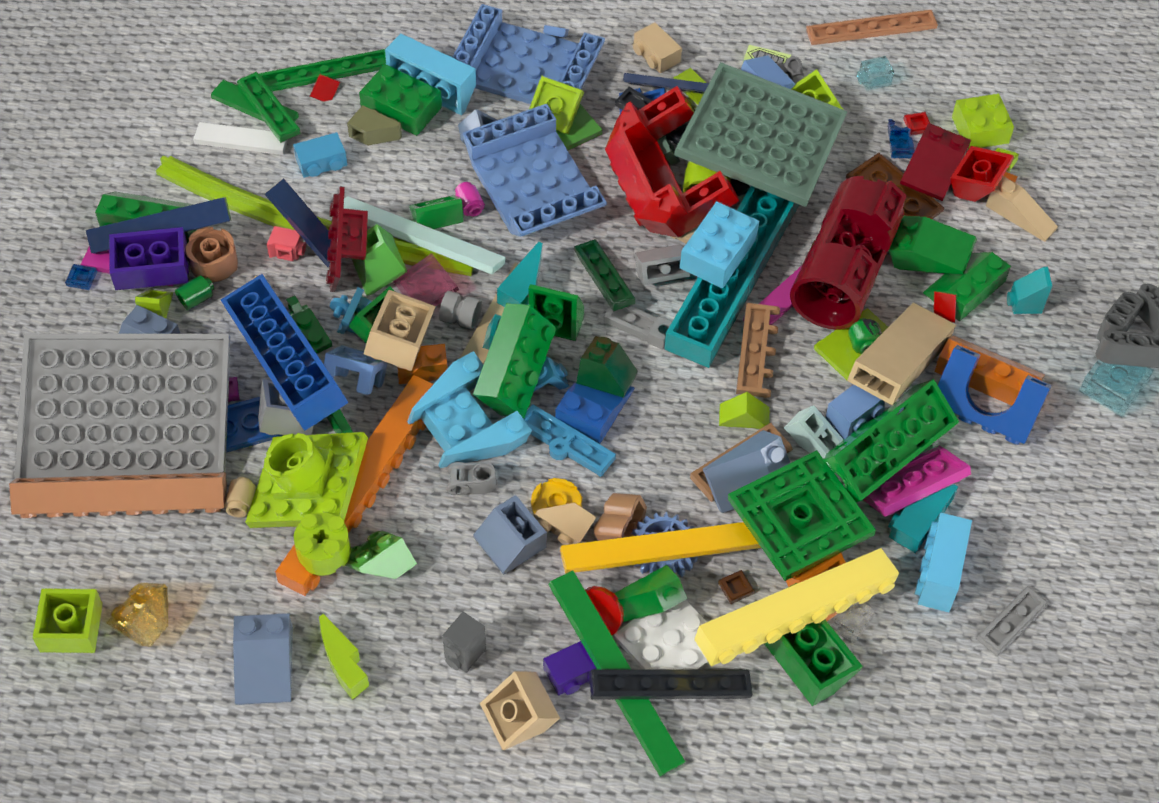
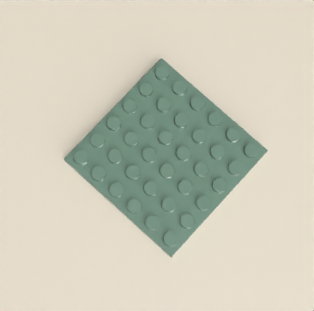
(761, 134)

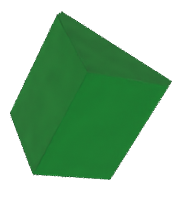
(438, 212)

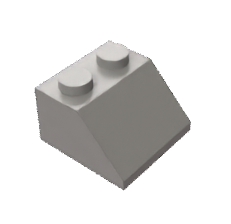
(275, 414)

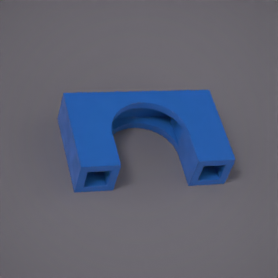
(1014, 422)

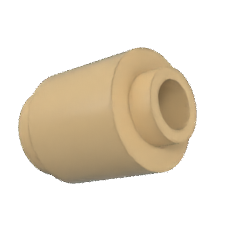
(239, 497)

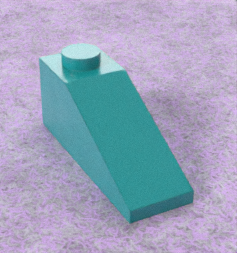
(515, 286)
(915, 521)

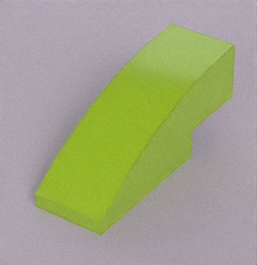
(343, 658)

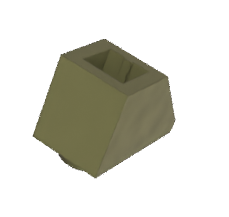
(372, 127)

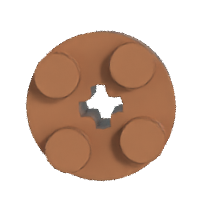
(212, 254)

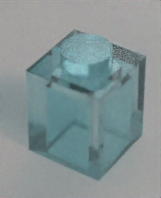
(875, 73)

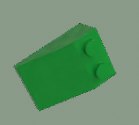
(930, 246)
(560, 309)

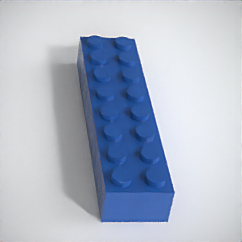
(284, 352)

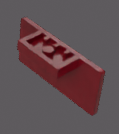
(347, 237)

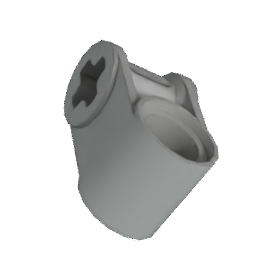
(470, 478)

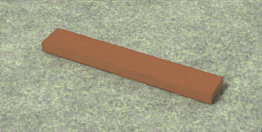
(871, 27)

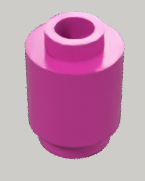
(471, 199)

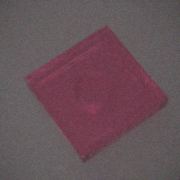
(426, 281)

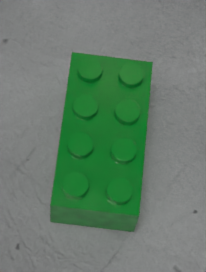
(514, 360)

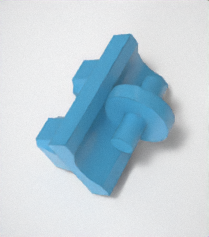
(342, 307)

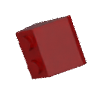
(979, 173)

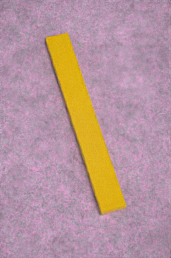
(657, 547)

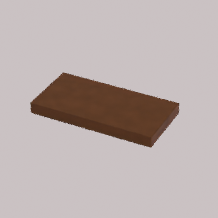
(915, 203)

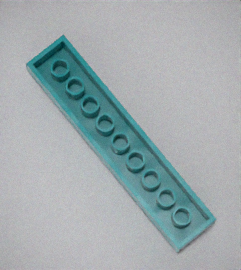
(710, 310)

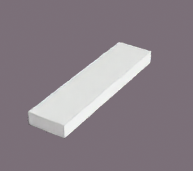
(238, 138)

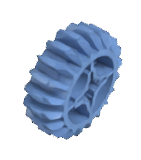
(664, 524)

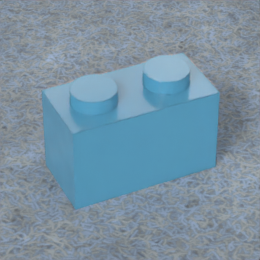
(320, 155)

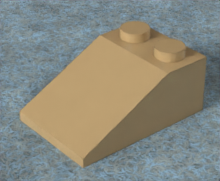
(399, 330)

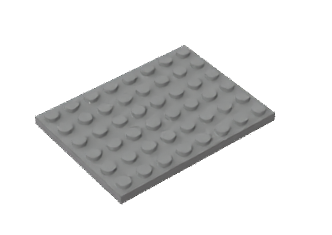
(122, 404)

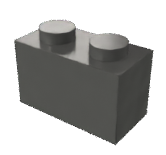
(464, 642)

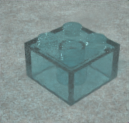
(1115, 385)

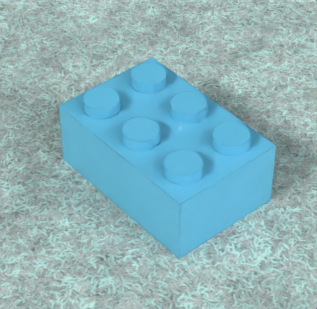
(719, 244)
(943, 562)

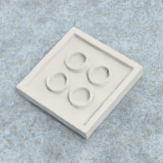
(664, 639)

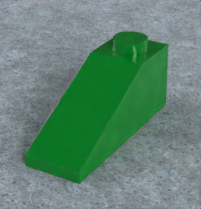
(651, 594)

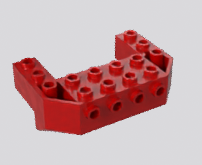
(647, 175)

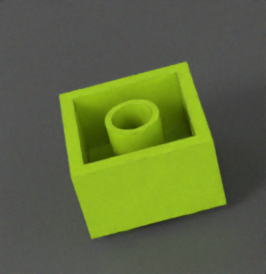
(983, 120)
(67, 620)

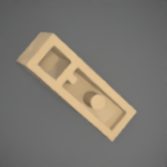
(1021, 209)

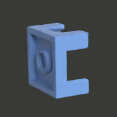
(344, 358)

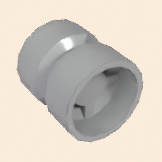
(456, 309)

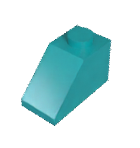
(1030, 292)

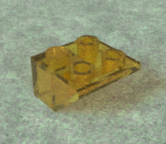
(143, 614)

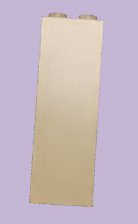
(901, 353)

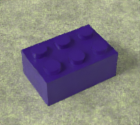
(148, 258)

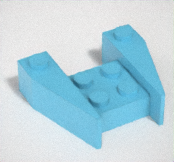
(459, 420)

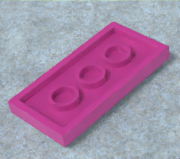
(918, 479)

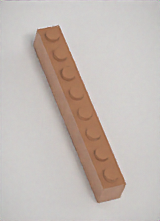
(118, 493)

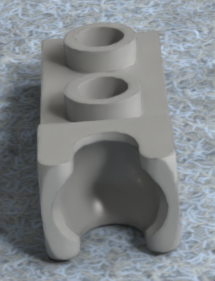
(639, 324)

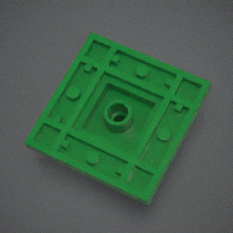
(801, 515)

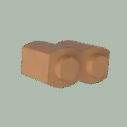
(620, 516)

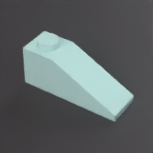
(813, 431)

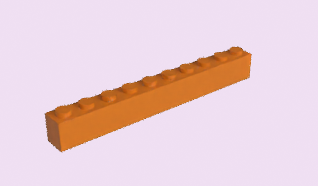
(381, 455)

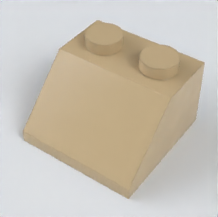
(519, 709)

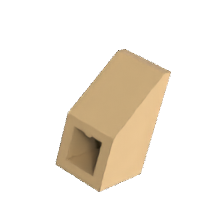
(566, 521)

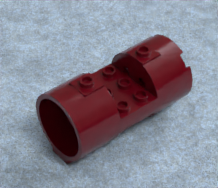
(848, 252)

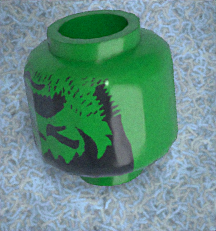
(863, 334)

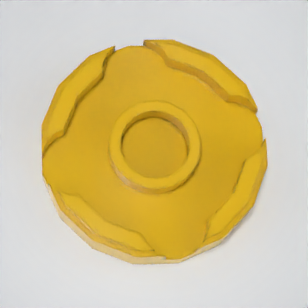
(555, 486)

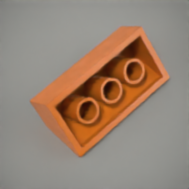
(993, 373)

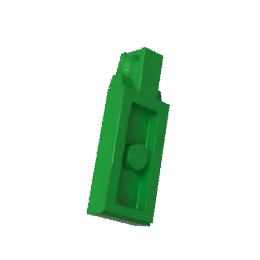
(309, 325)

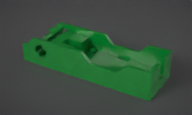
(869, 461)

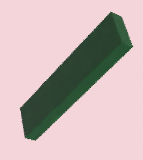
(604, 275)

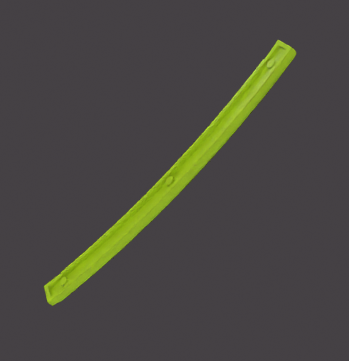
(264, 211)

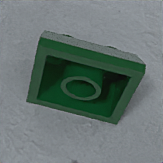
(606, 367)

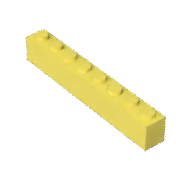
(796, 607)

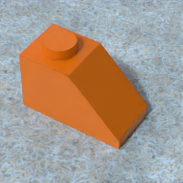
(428, 365)

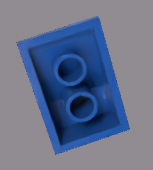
(590, 410)

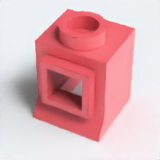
(285, 244)

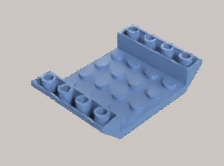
(514, 58)
(529, 171)

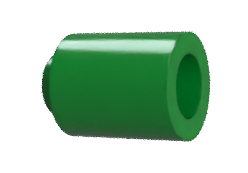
(195, 292)

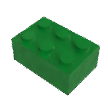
(402, 98)

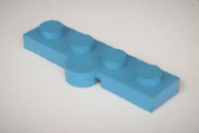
(568, 442)

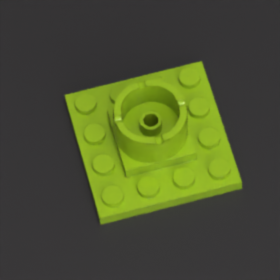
(306, 477)

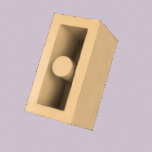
(657, 48)

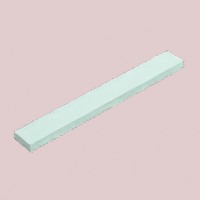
(429, 238)

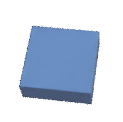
(555, 31)

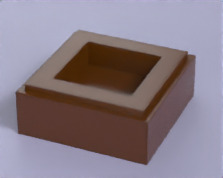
(736, 587)

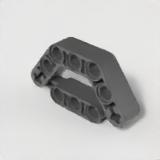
(1126, 347)

